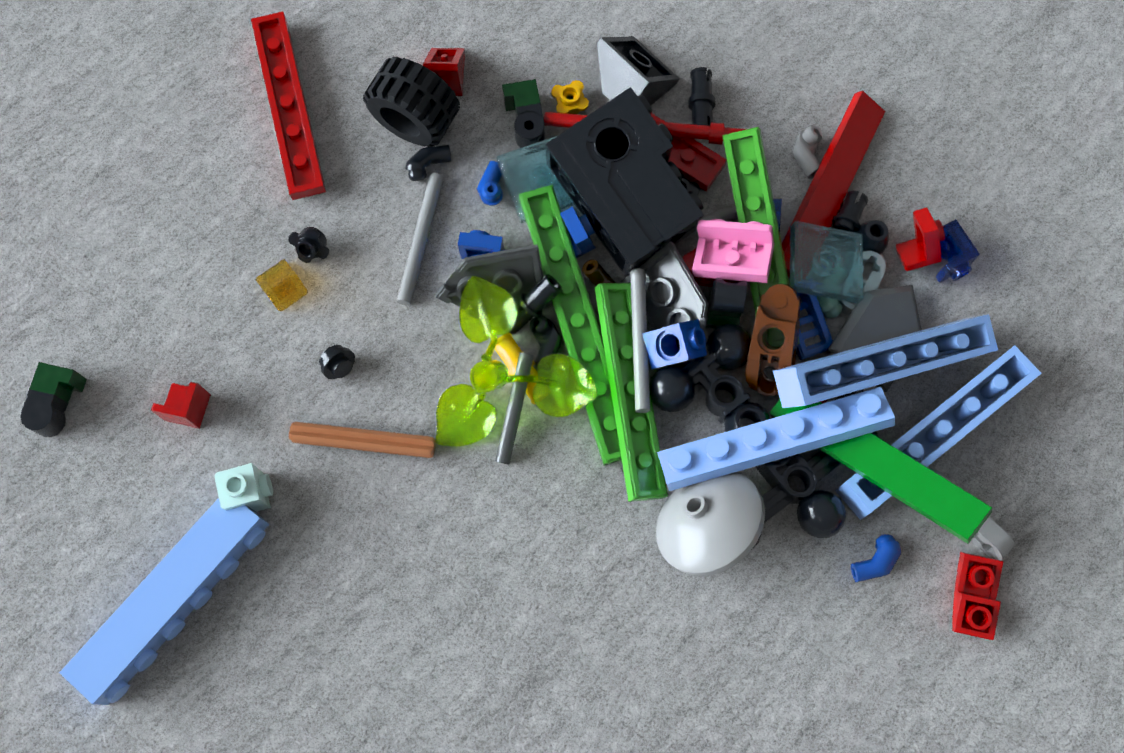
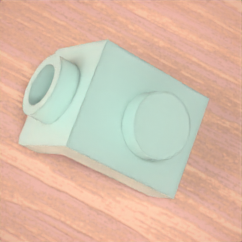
(244, 487)

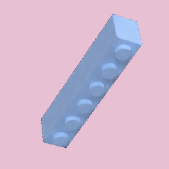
(884, 361)
(948, 423)
(163, 602)

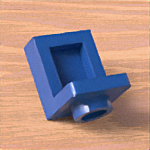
(579, 231)
(478, 243)

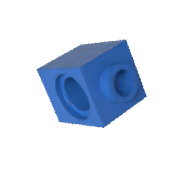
(662, 344)

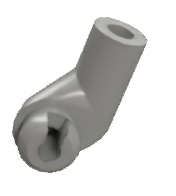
(805, 148)

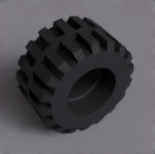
(411, 101)

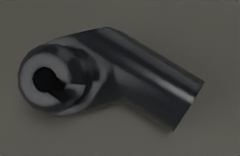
(546, 336)

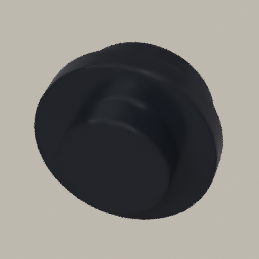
(336, 362)

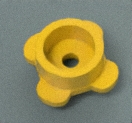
(570, 106)

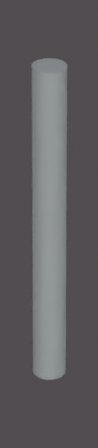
(420, 239)
(640, 355)

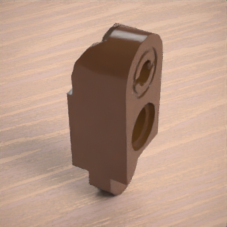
(781, 310)

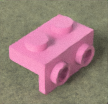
(733, 250)

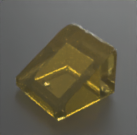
(282, 285)

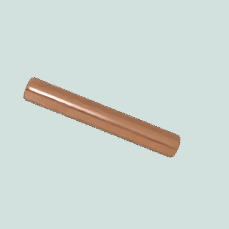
(362, 439)

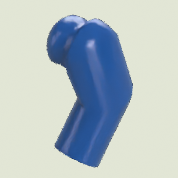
(883, 561)

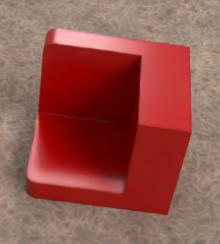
(184, 405)

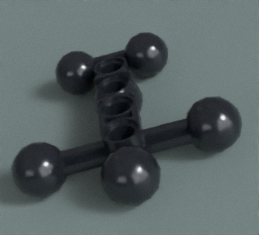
(728, 347)

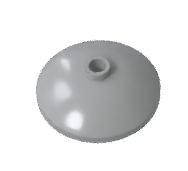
(710, 524)

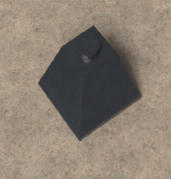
(628, 64)

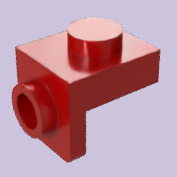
(926, 247)

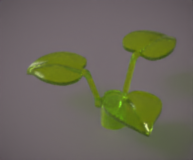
(463, 413)

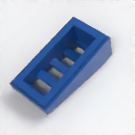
(821, 329)

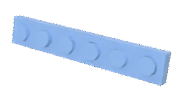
(776, 438)

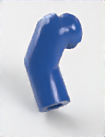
(489, 187)

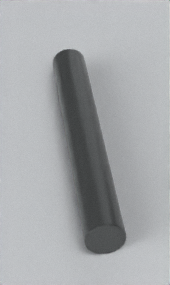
(514, 410)

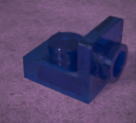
(957, 251)

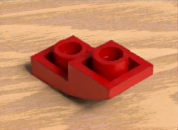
(975, 596)

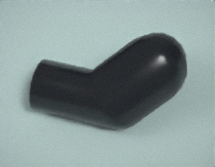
(425, 157)

